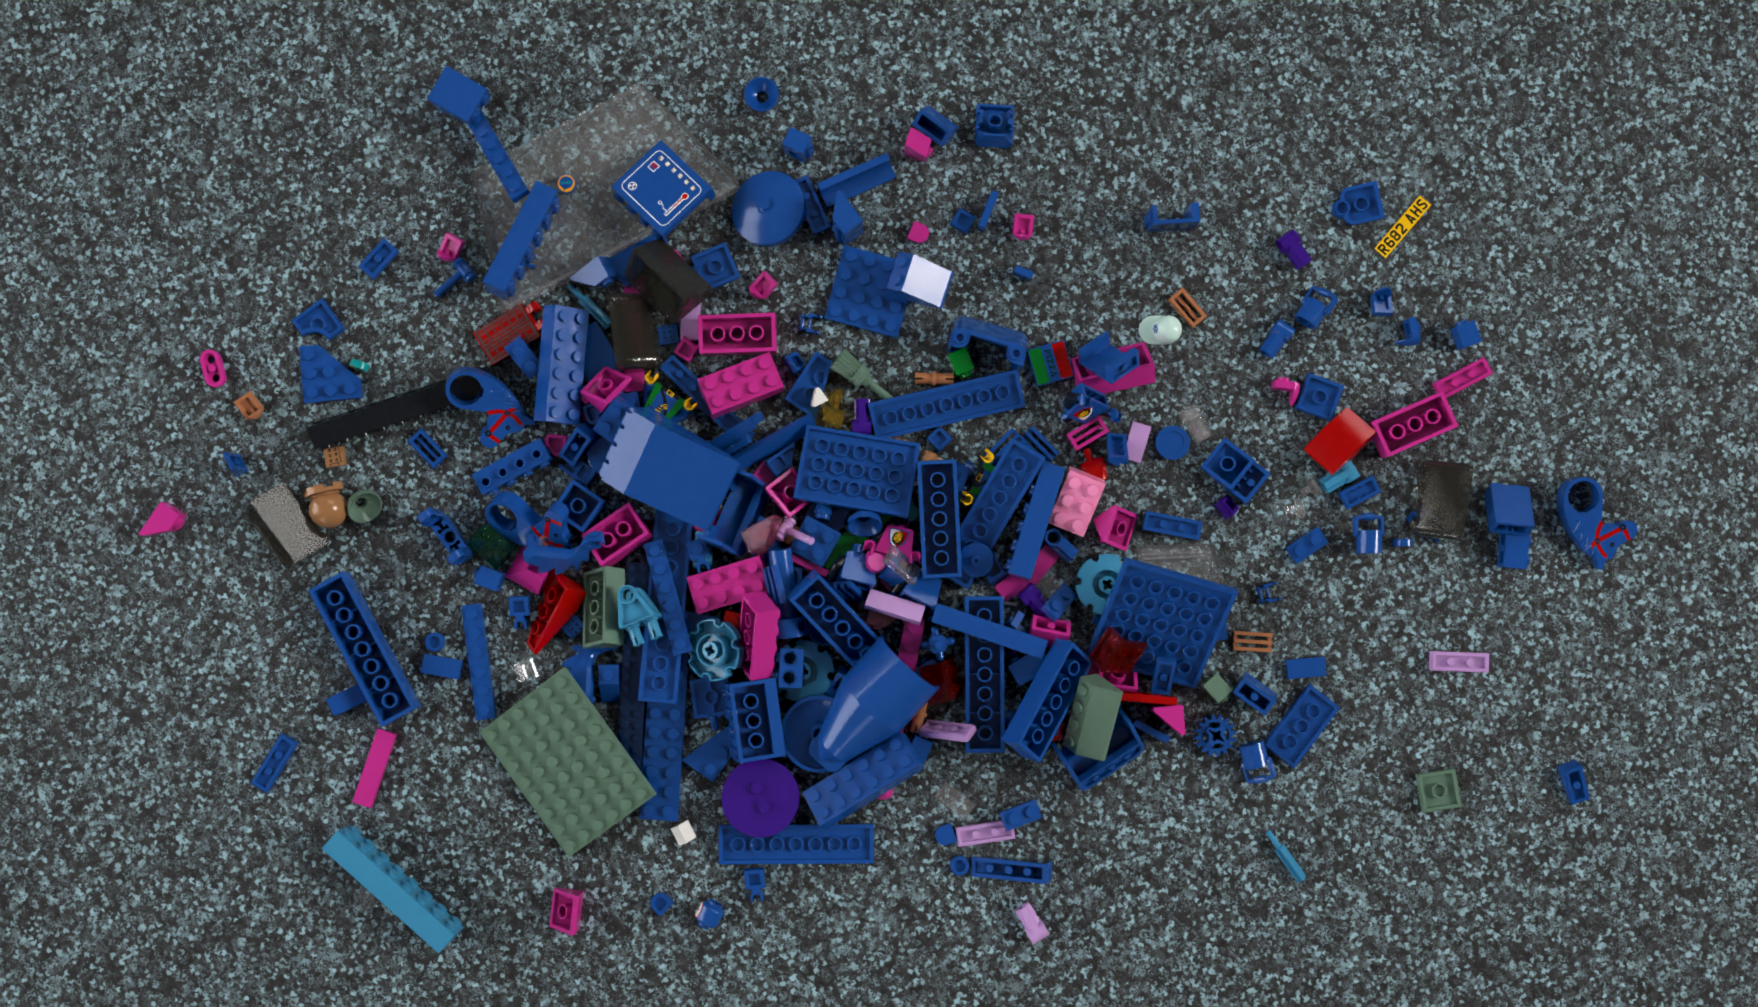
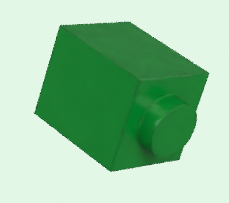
(961, 363)

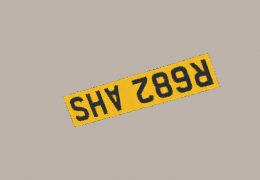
(1402, 226)

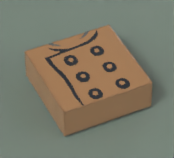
(335, 457)

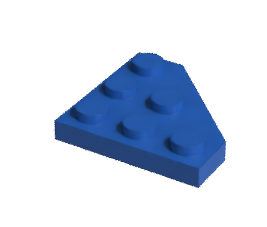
(326, 377)

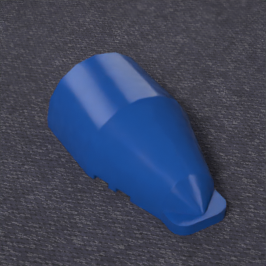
(869, 706)

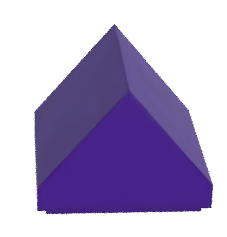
(1226, 507)

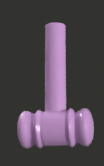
(786, 528)

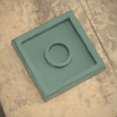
(1438, 790)

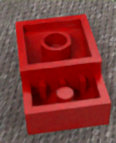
(1340, 441)

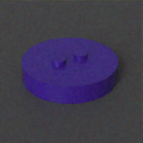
(760, 798)

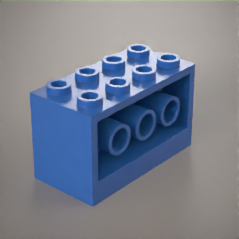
(765, 724)

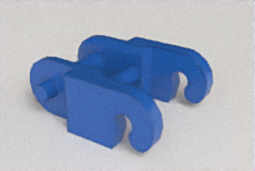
(810, 317)
(1268, 599)

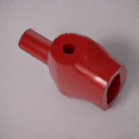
(1093, 465)

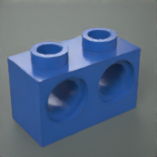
(796, 668)

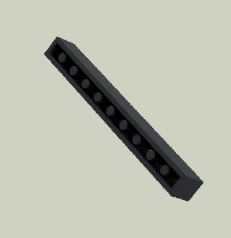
(392, 411)

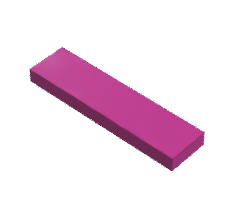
(374, 768)

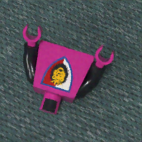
(896, 536)

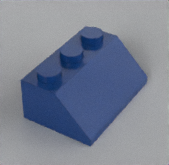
(846, 221)

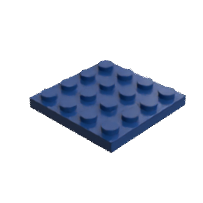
(862, 296)

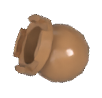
(327, 505)

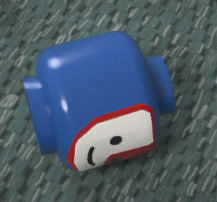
(709, 914)

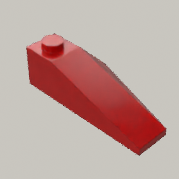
(559, 603)

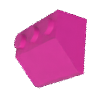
(623, 534)

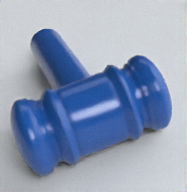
(463, 270)

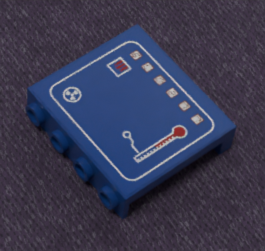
(661, 190)

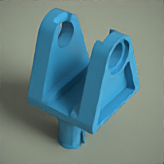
(636, 613)

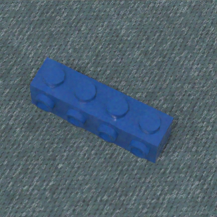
(512, 467)

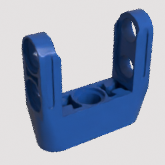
(458, 555)

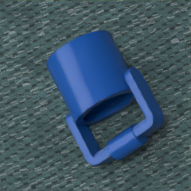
(1313, 310)
(1368, 540)
(1255, 756)

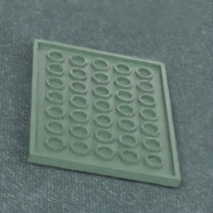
(567, 762)

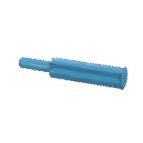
(593, 309)
(1287, 859)

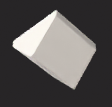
(818, 397)
(683, 832)

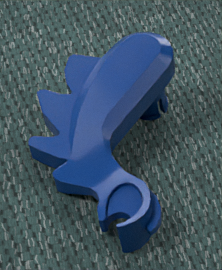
(560, 559)

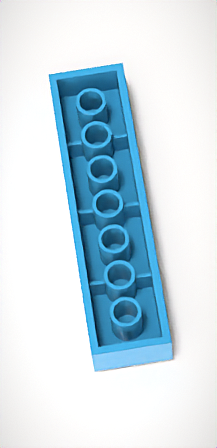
(393, 887)

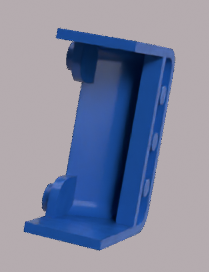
(739, 513)
(1123, 748)

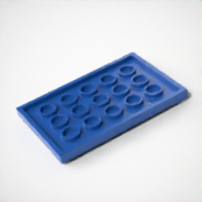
(856, 471)

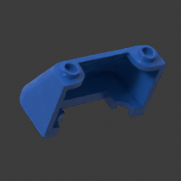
(970, 328)

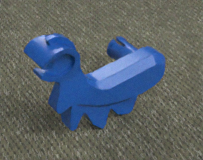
(582, 668)

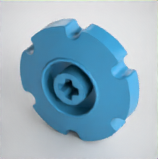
(1092, 575)
(715, 649)
(818, 665)

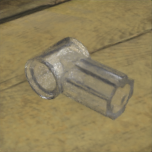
(1192, 419)

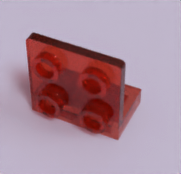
(1115, 654)
(945, 676)

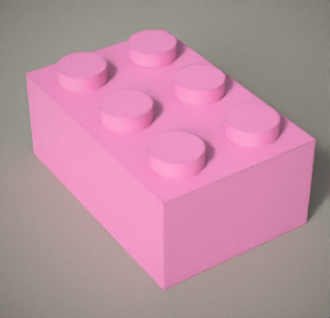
(1076, 501)

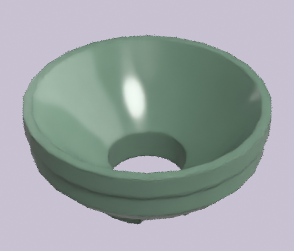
(367, 511)

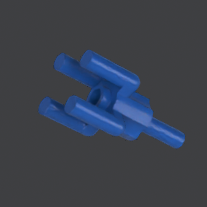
(937, 643)

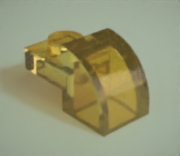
(834, 415)

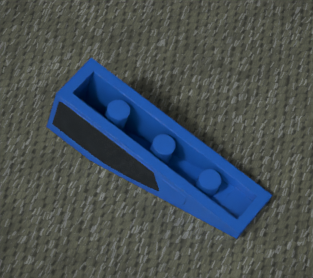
(1012, 869)

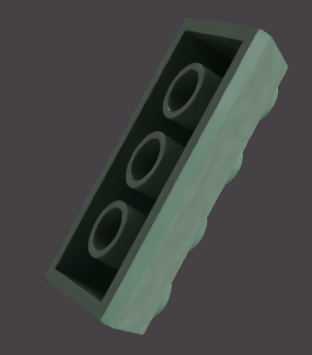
(601, 608)
(1092, 717)

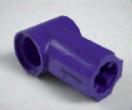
(1291, 246)
(861, 421)
(1033, 598)

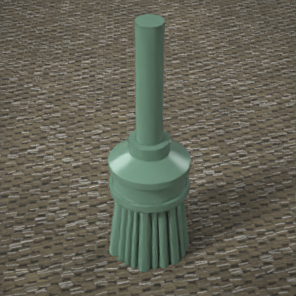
(856, 373)

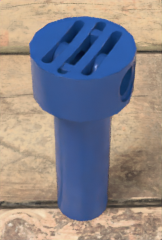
(791, 622)

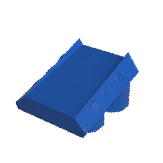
(994, 125)

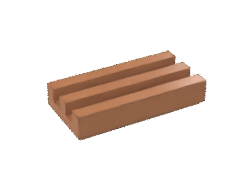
(1197, 320)
(1269, 641)

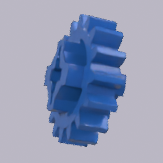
(1210, 740)

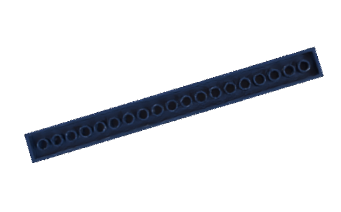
(631, 710)

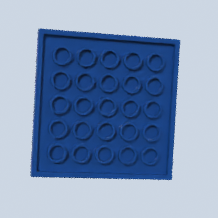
(1170, 613)

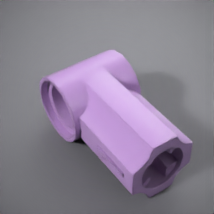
(1033, 926)

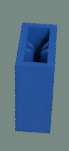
(1509, 509)

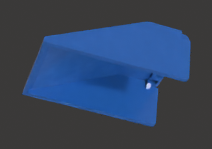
(668, 467)

